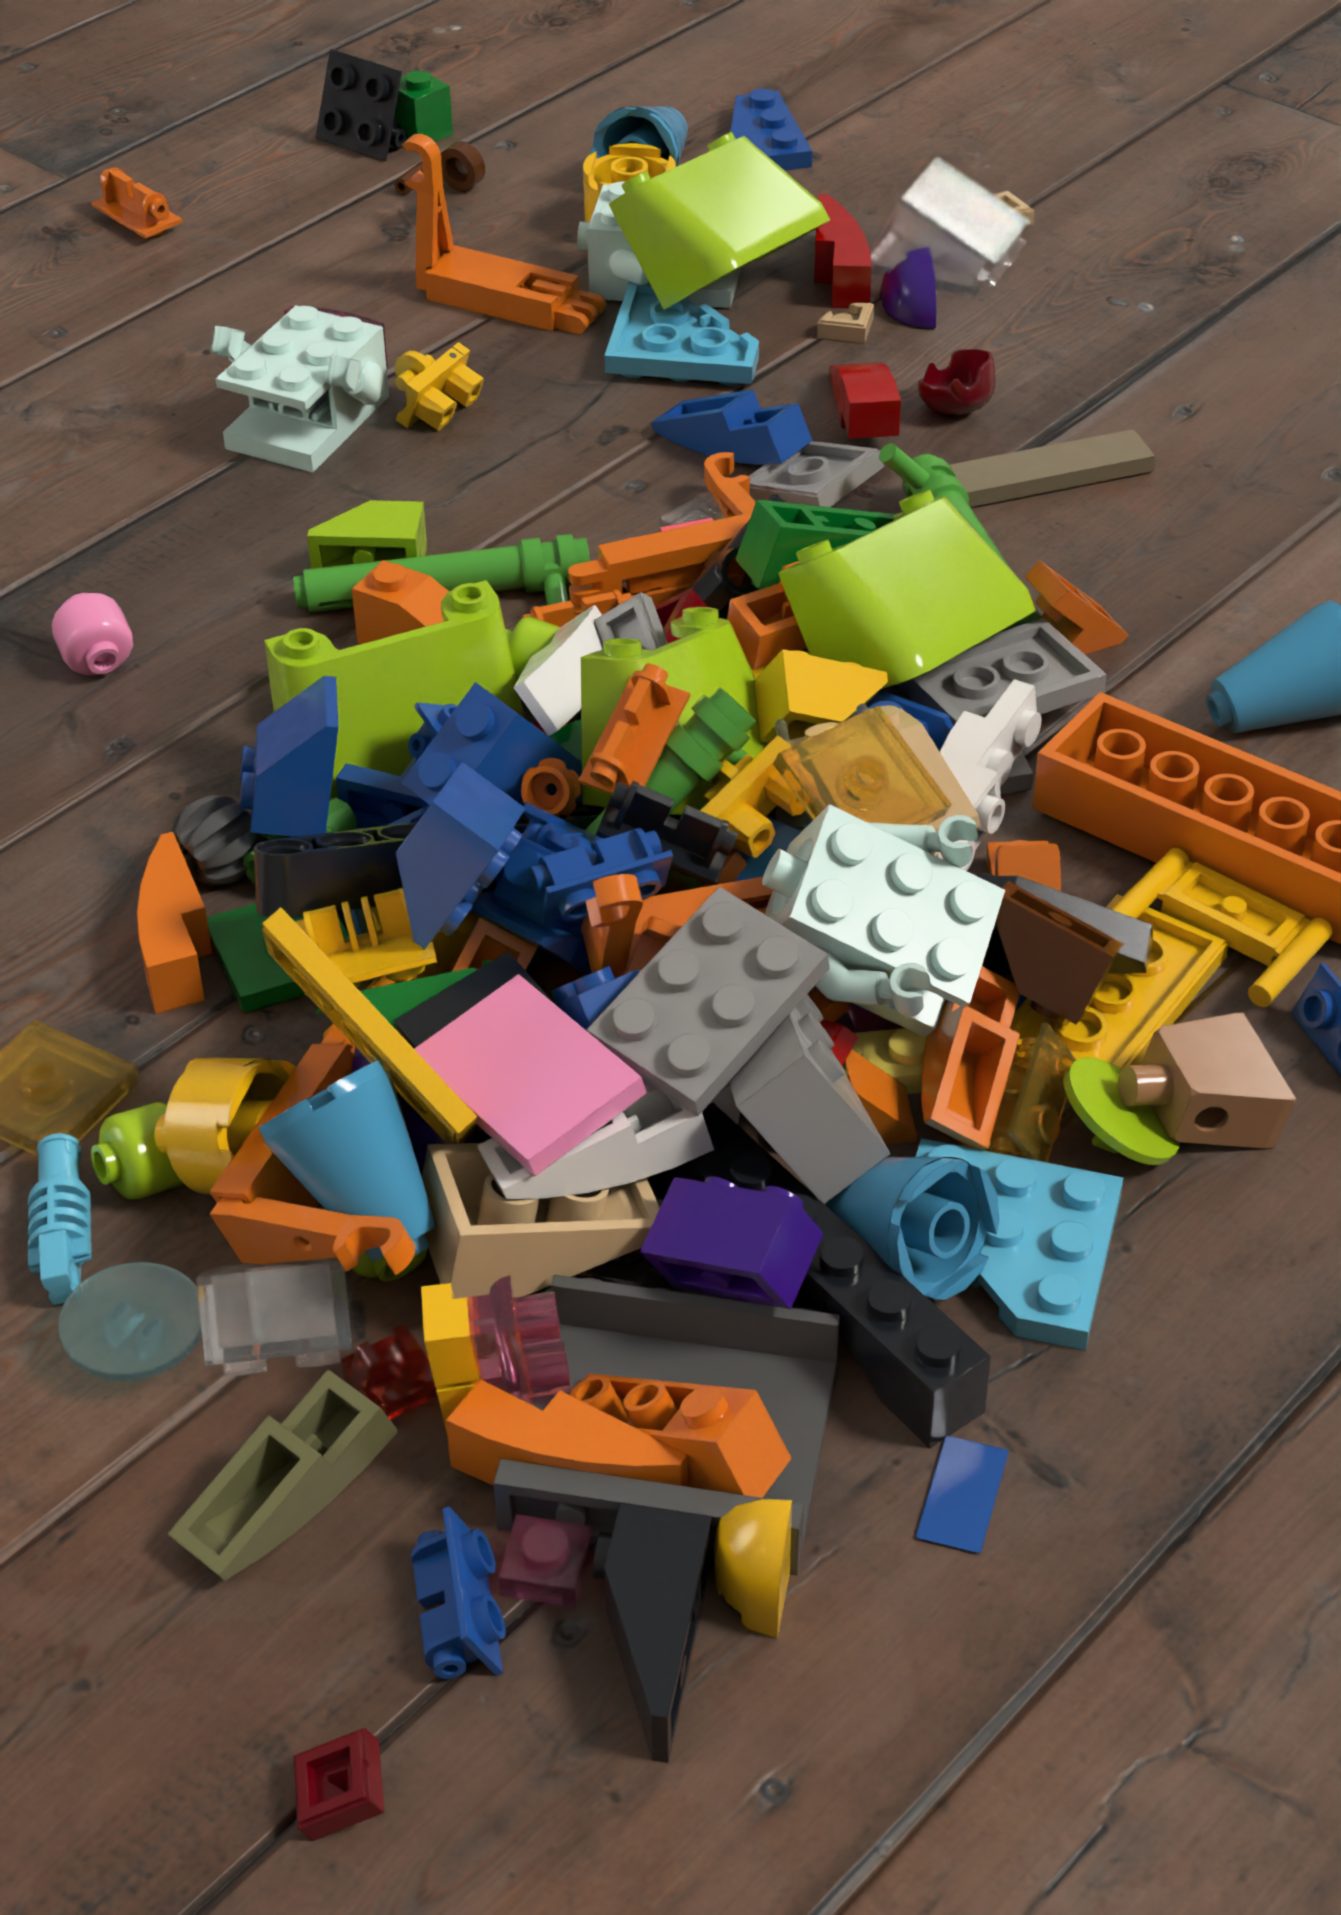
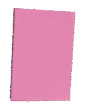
(531, 1074)

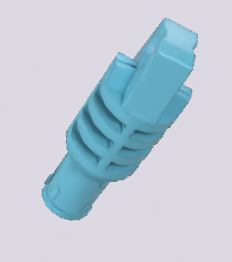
(59, 1217)

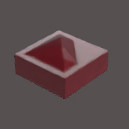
(338, 1784)

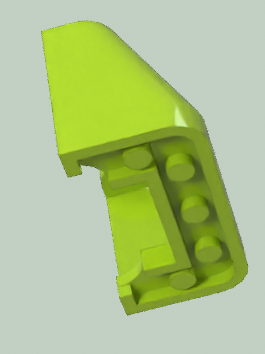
(712, 216)
(904, 592)
(697, 663)
(390, 675)

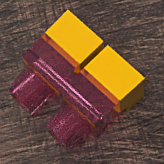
(492, 1342)

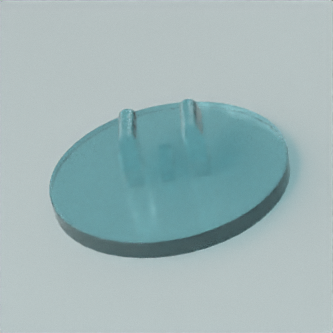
(131, 1321)

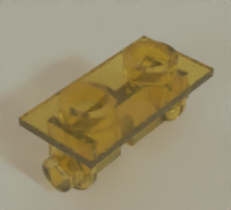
(1036, 1079)

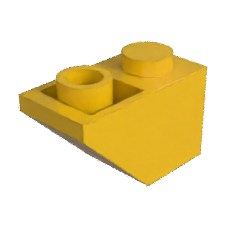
(811, 692)

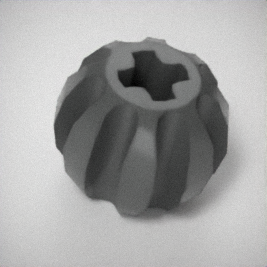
(215, 839)

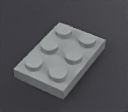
(1025, 653)
(709, 999)

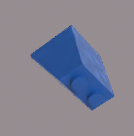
(489, 741)

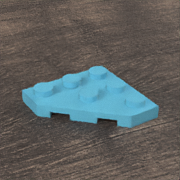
(677, 342)
(1047, 1243)

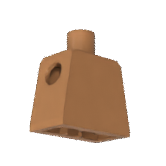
(1211, 1084)

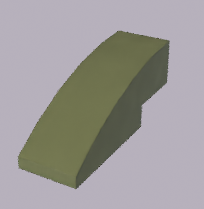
(284, 1477)

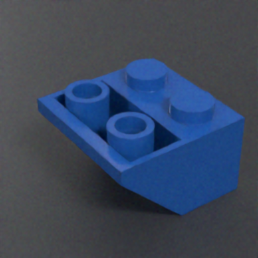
(456, 852)

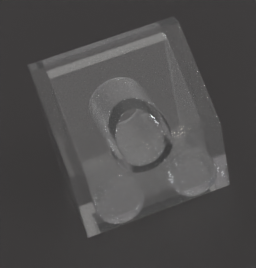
(274, 1313)

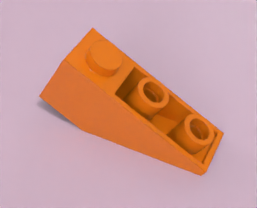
(720, 1428)

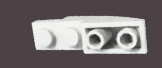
(984, 749)

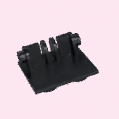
(360, 106)

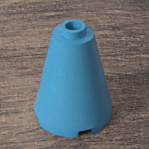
(647, 125)
(1285, 678)
(355, 1152)
(924, 1219)

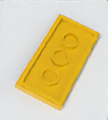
(1137, 1004)
(367, 1029)

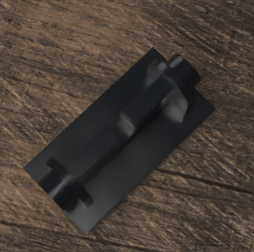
(696, 840)

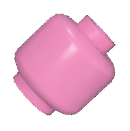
(91, 631)

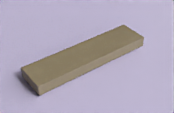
(1054, 467)

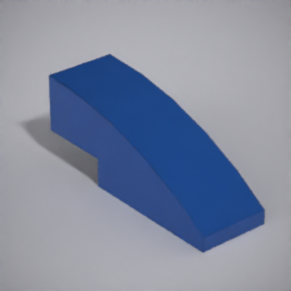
(736, 426)

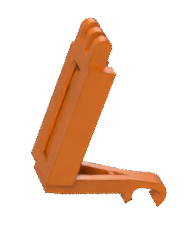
(484, 280)
(670, 559)
(619, 914)
(268, 1210)

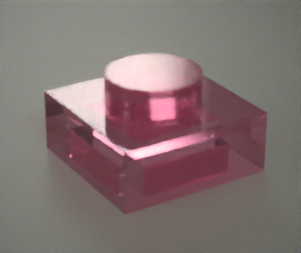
(545, 1560)

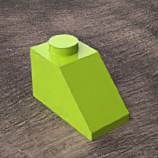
(369, 534)

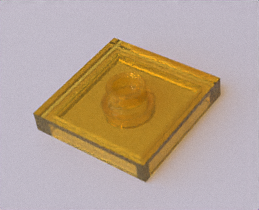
(863, 771)
(57, 1086)

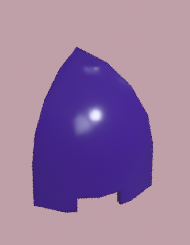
(910, 290)

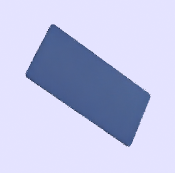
(962, 1494)

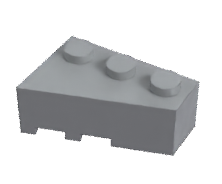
(807, 1105)

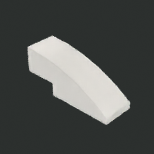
(553, 675)
(635, 1144)

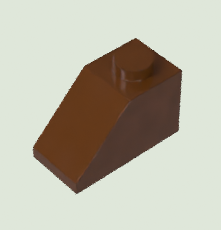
(1053, 955)

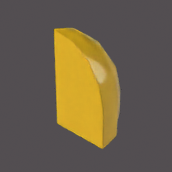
(754, 1562)

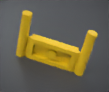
(1233, 912)

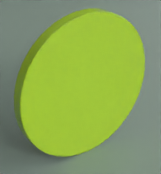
(1130, 1130)

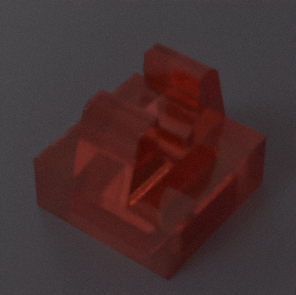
(391, 1373)

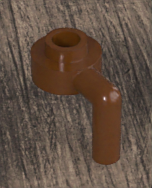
(461, 168)

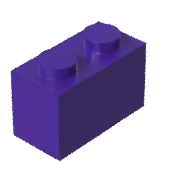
(733, 1241)

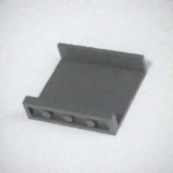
(685, 1340)

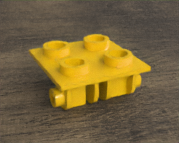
(374, 953)

